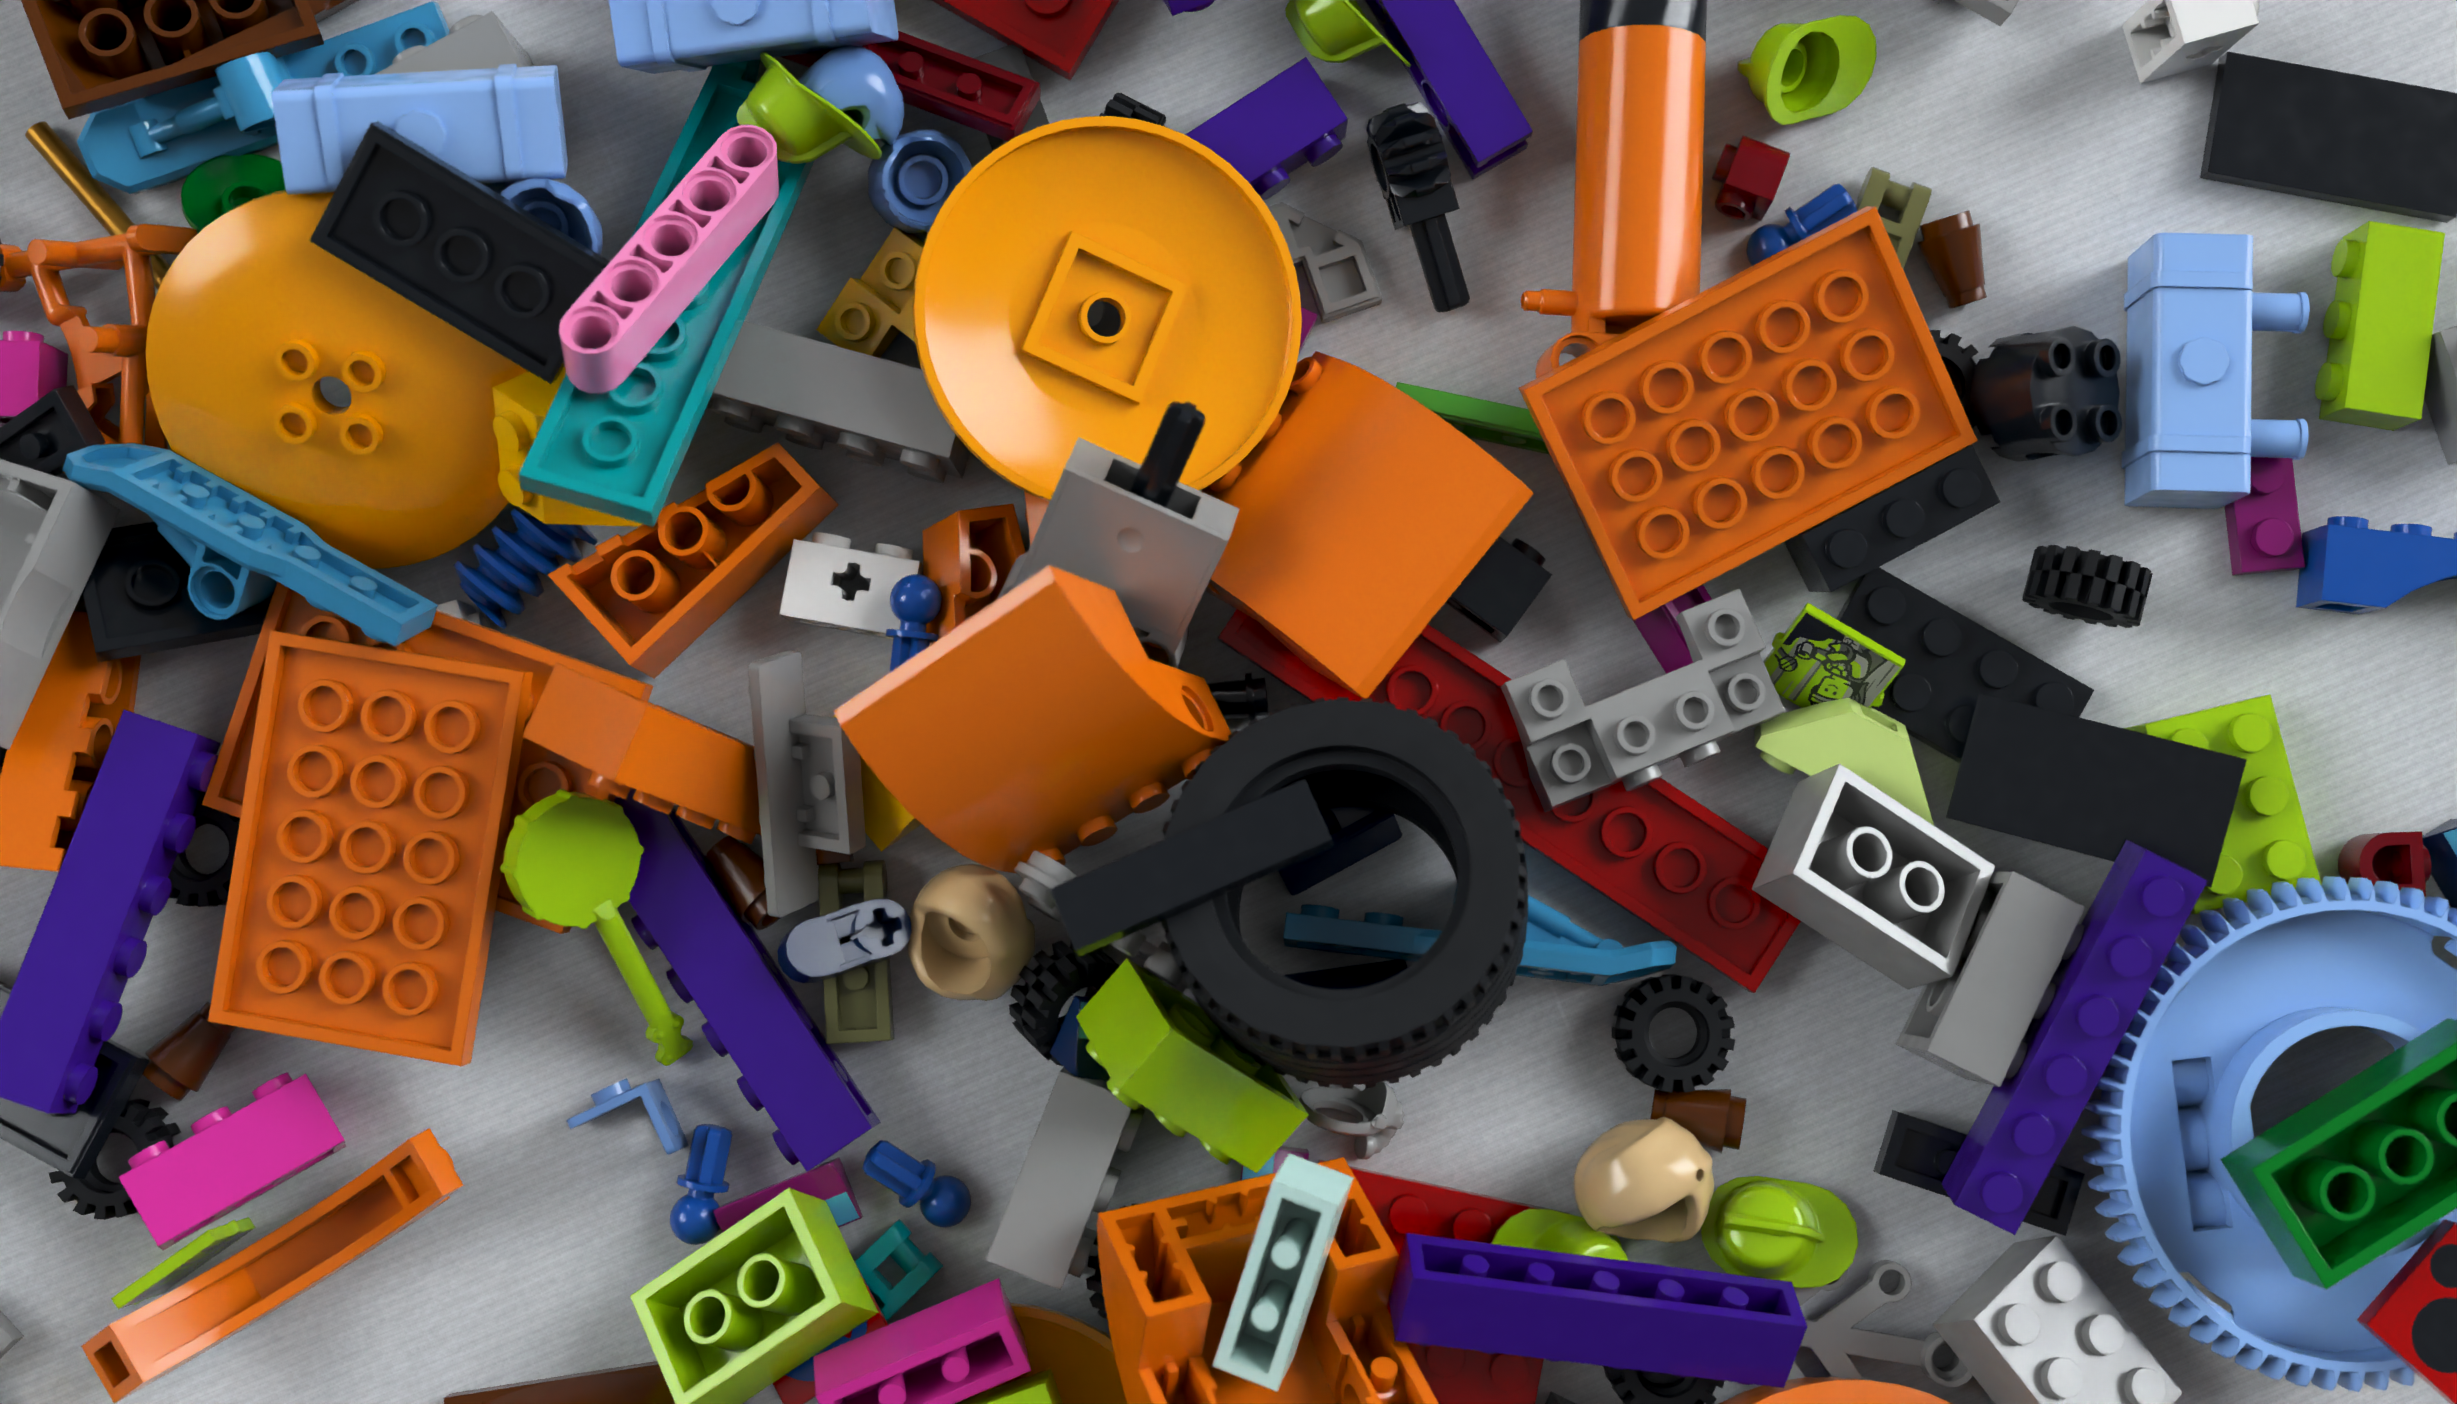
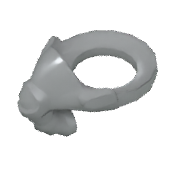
(1374, 1107)

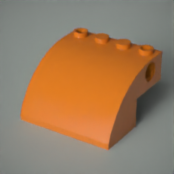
(1356, 521)
(1034, 725)
(1174, 1277)

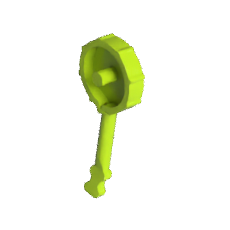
(574, 866)

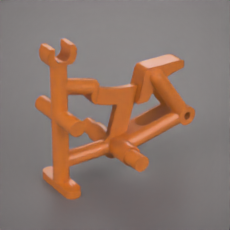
(107, 350)

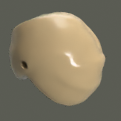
(970, 934)
(1645, 1181)

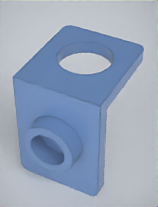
(656, 1104)

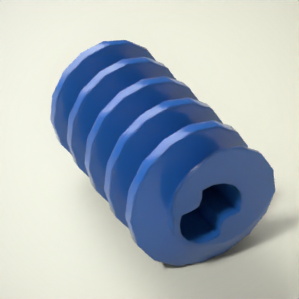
(517, 562)

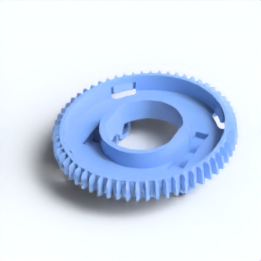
(2184, 1095)

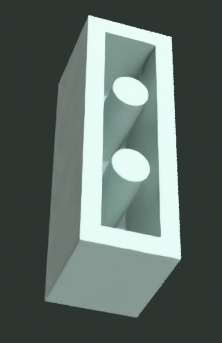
(1282, 1271)

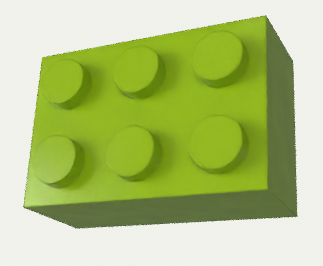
(2267, 826)
(1185, 1070)
(753, 1302)

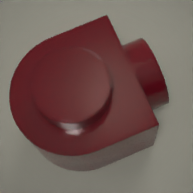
(1748, 178)
(2387, 857)

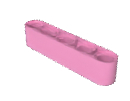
(669, 259)

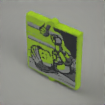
(1829, 661)
(183, 1262)

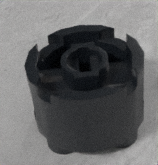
(2048, 394)

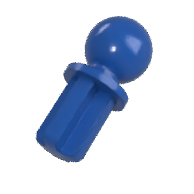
(1805, 221)
(915, 603)
(942, 1199)
(693, 1214)

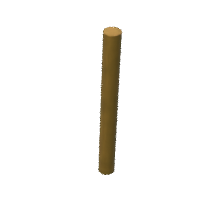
(87, 188)

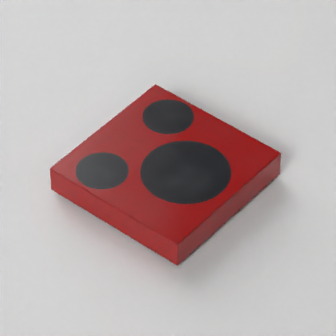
(2419, 1312)

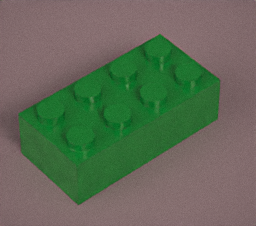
(2359, 1162)

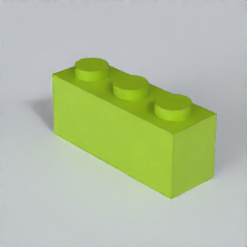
(2380, 326)

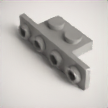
(804, 782)

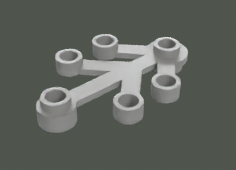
(1044, 873)
(1833, 1335)

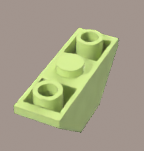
(1850, 735)

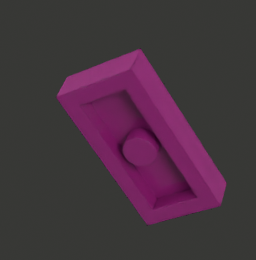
(2266, 523)

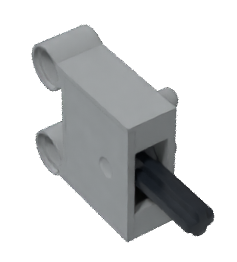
(1136, 531)

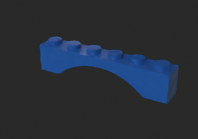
(2367, 568)

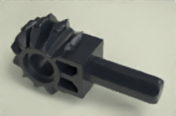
(1419, 192)

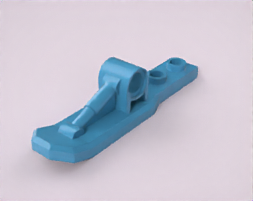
(233, 113)
(245, 545)
(1552, 947)

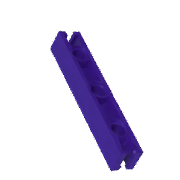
(1455, 80)

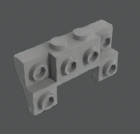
(1630, 734)

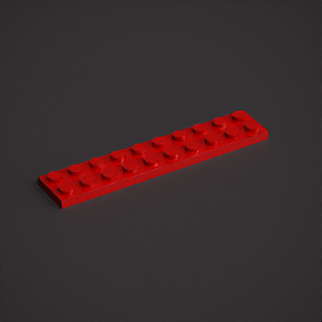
(1637, 847)

